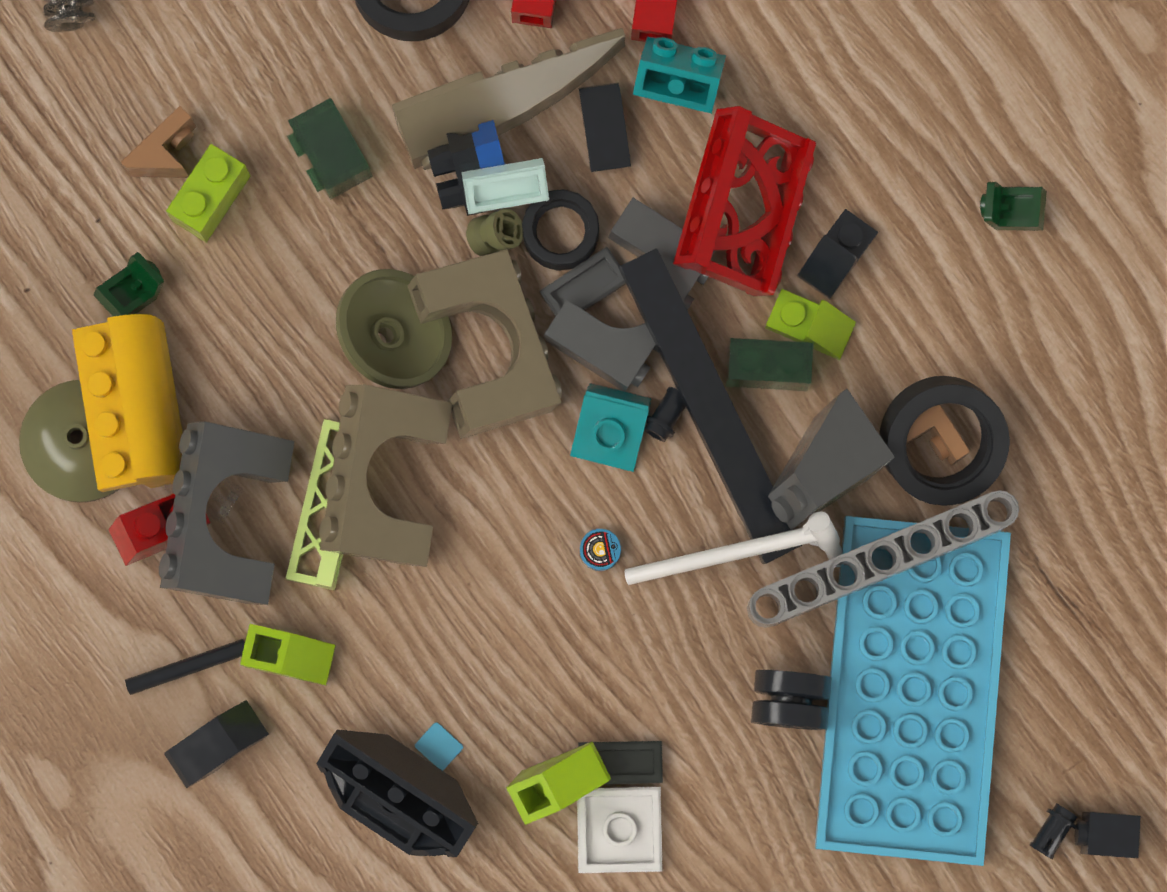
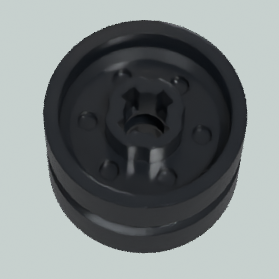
(791, 699)

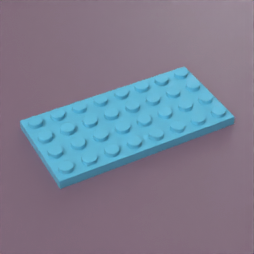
(914, 701)

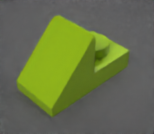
(811, 322)

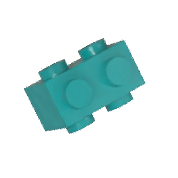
(679, 74)

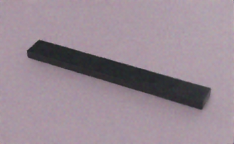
(704, 396)

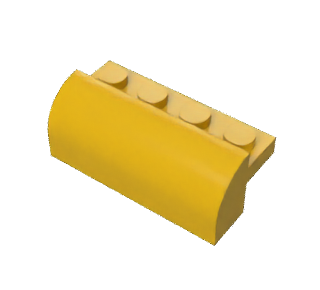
(129, 401)

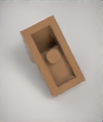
(153, 154)
(946, 439)

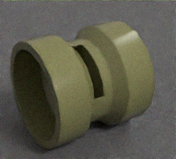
(494, 232)

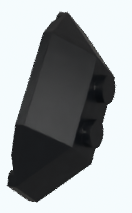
(397, 793)

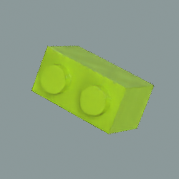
(208, 193)

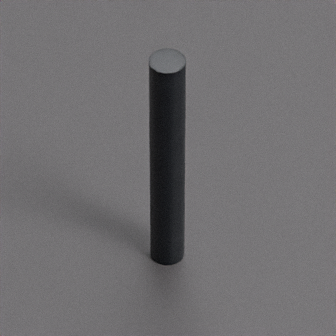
(185, 667)

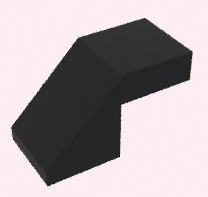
(216, 743)

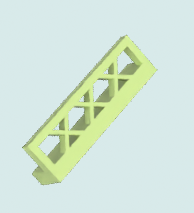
(330, 561)

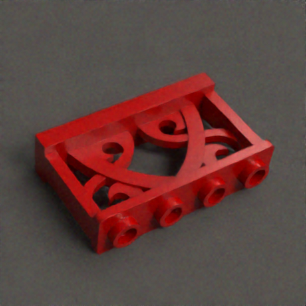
(780, 193)

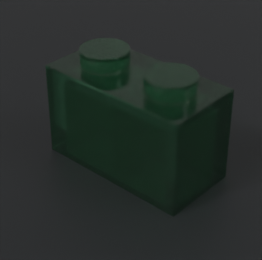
(329, 149)
(769, 364)

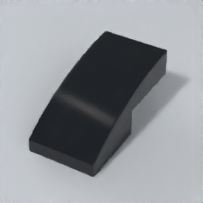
(604, 127)

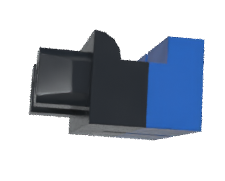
(463, 154)

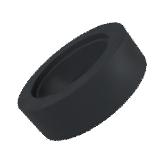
(412, 25)
(979, 473)

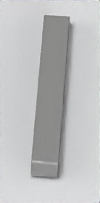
(902, 553)

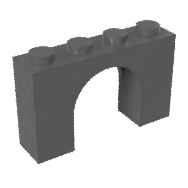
(621, 352)
(192, 557)

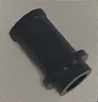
(665, 416)
(1054, 830)

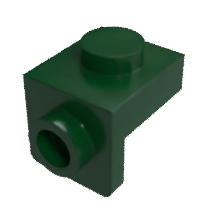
(1013, 207)
(131, 287)

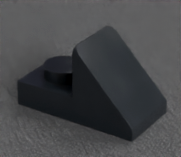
(837, 254)

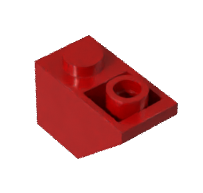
(143, 530)

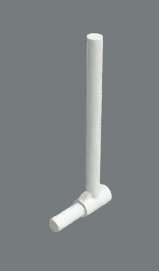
(817, 532)

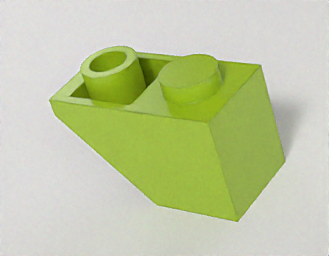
(287, 654)
(557, 782)

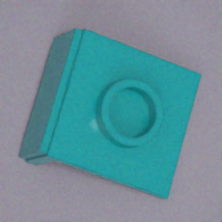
(610, 427)

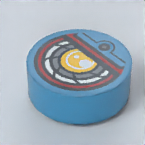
(600, 549)

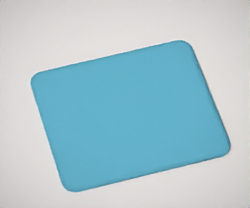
(438, 746)

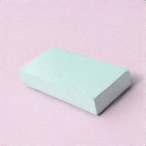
(505, 186)

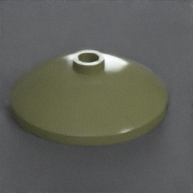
(384, 305)
(46, 448)

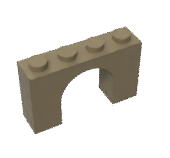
(493, 289)
(351, 518)

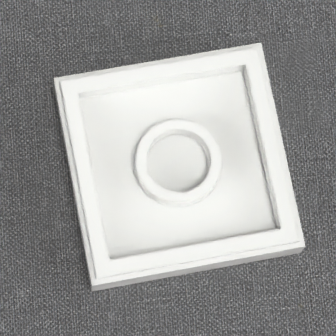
(620, 830)

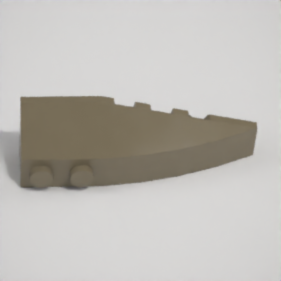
(507, 97)

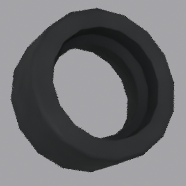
(568, 260)

